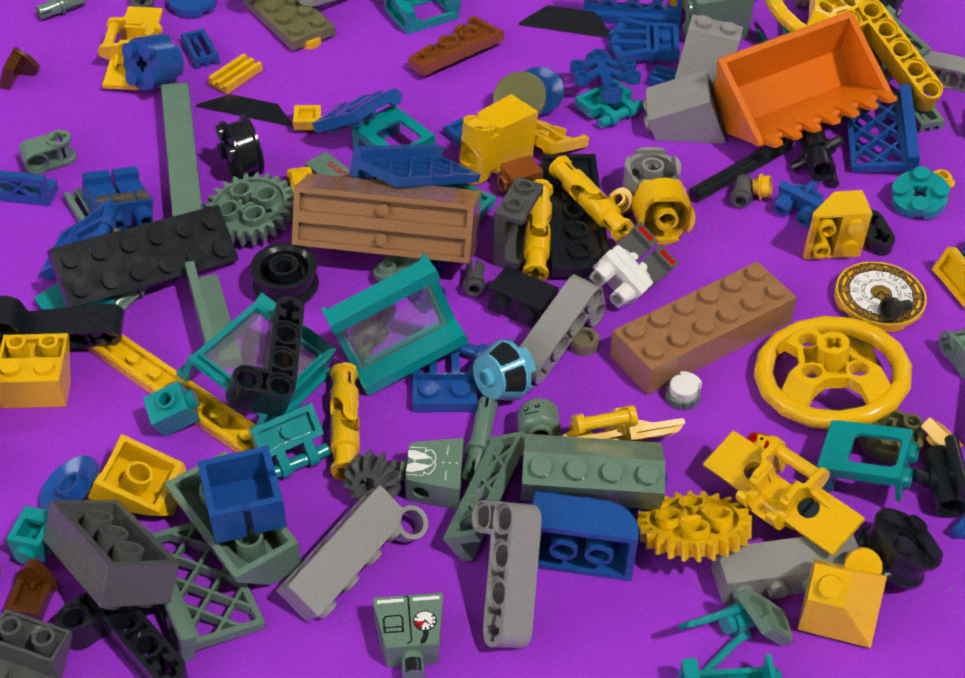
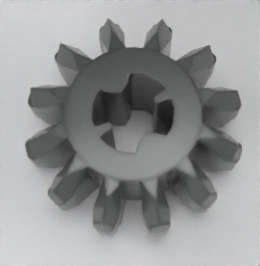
(370, 471)

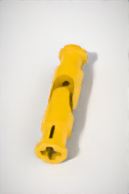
(590, 198)
(538, 234)
(344, 418)

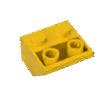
(839, 226)
(34, 370)

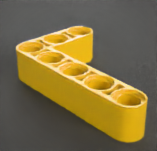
(897, 43)

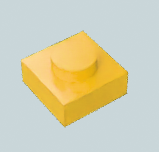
(305, 115)
(936, 432)

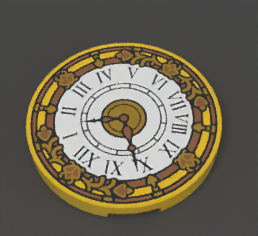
(867, 283)

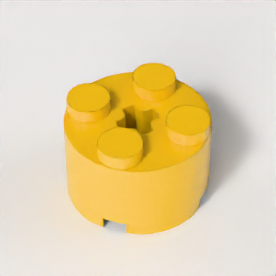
(664, 209)

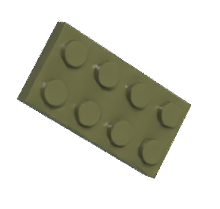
(292, 21)

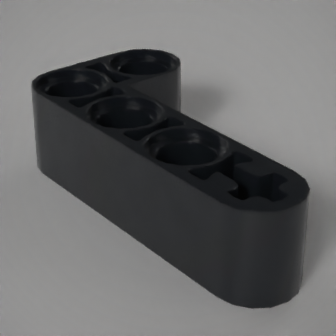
(84, 324)
(272, 387)
(132, 643)

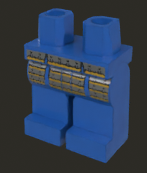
(122, 188)

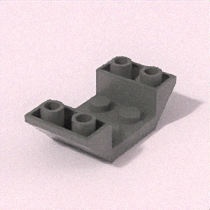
(32, 647)

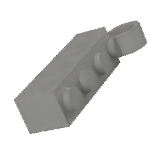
(346, 550)
(772, 567)

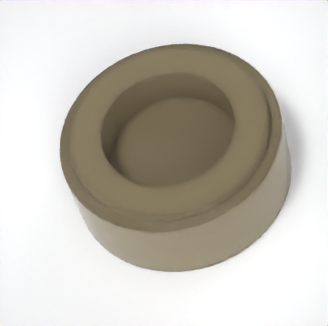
(585, 342)

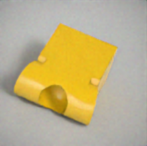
(497, 136)

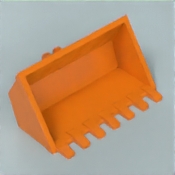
(799, 82)

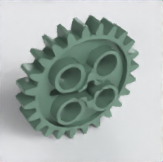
(254, 206)

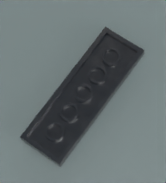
(575, 237)
(141, 256)

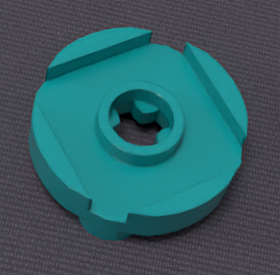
(924, 181)

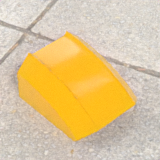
(138, 478)

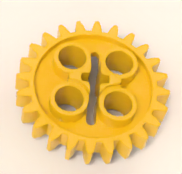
(695, 526)

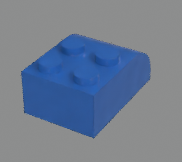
(586, 536)

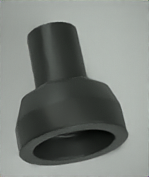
(892, 308)

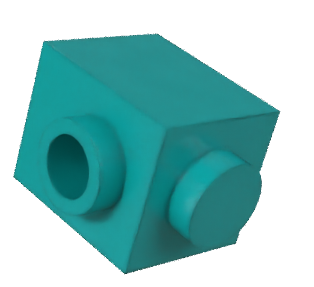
(172, 408)

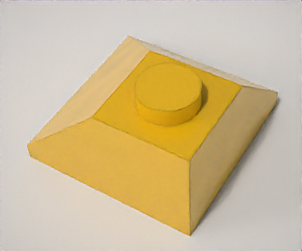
(842, 602)

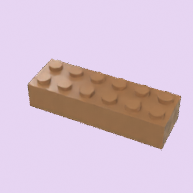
(702, 327)

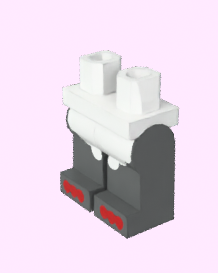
(625, 274)

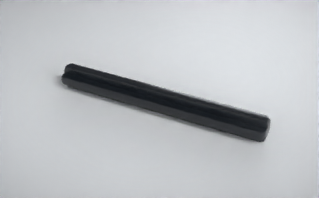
(744, 166)

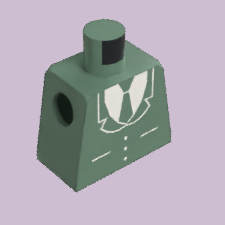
(433, 472)

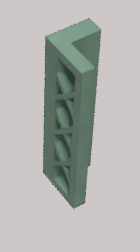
(208, 302)
(486, 484)

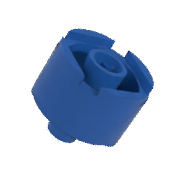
(152, 61)

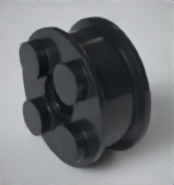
(240, 147)
(285, 271)
(903, 547)

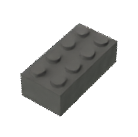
(110, 553)

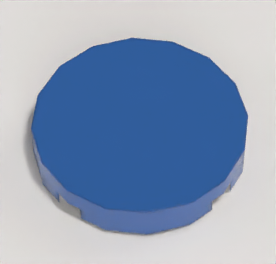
(191, 8)

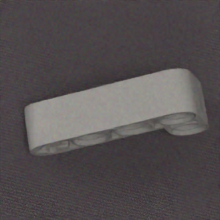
(574, 305)
(511, 570)

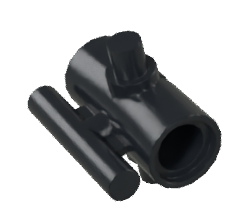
(818, 156)
(944, 477)

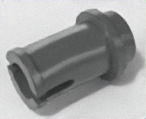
(742, 195)
(474, 283)

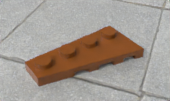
(459, 45)

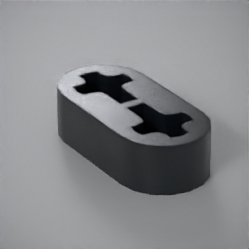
(882, 232)

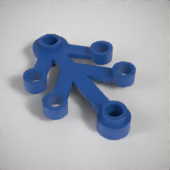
(599, 61)

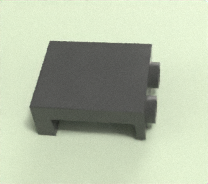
(510, 223)

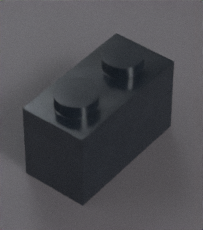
(520, 296)

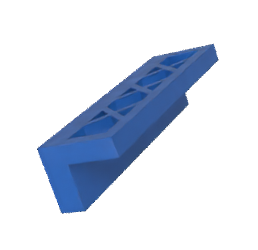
(27, 188)

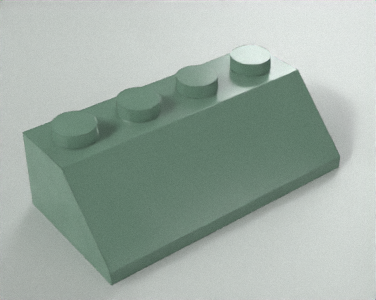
(594, 468)
(249, 559)

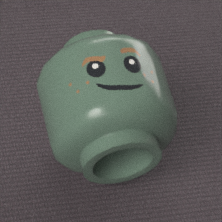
(539, 417)

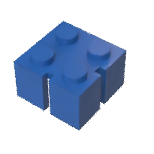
(242, 494)

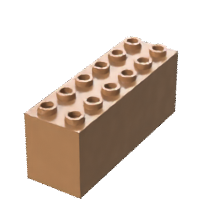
(386, 219)

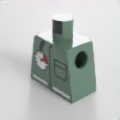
(409, 631)

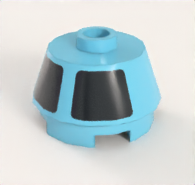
(504, 371)

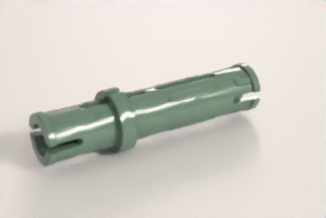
(480, 436)

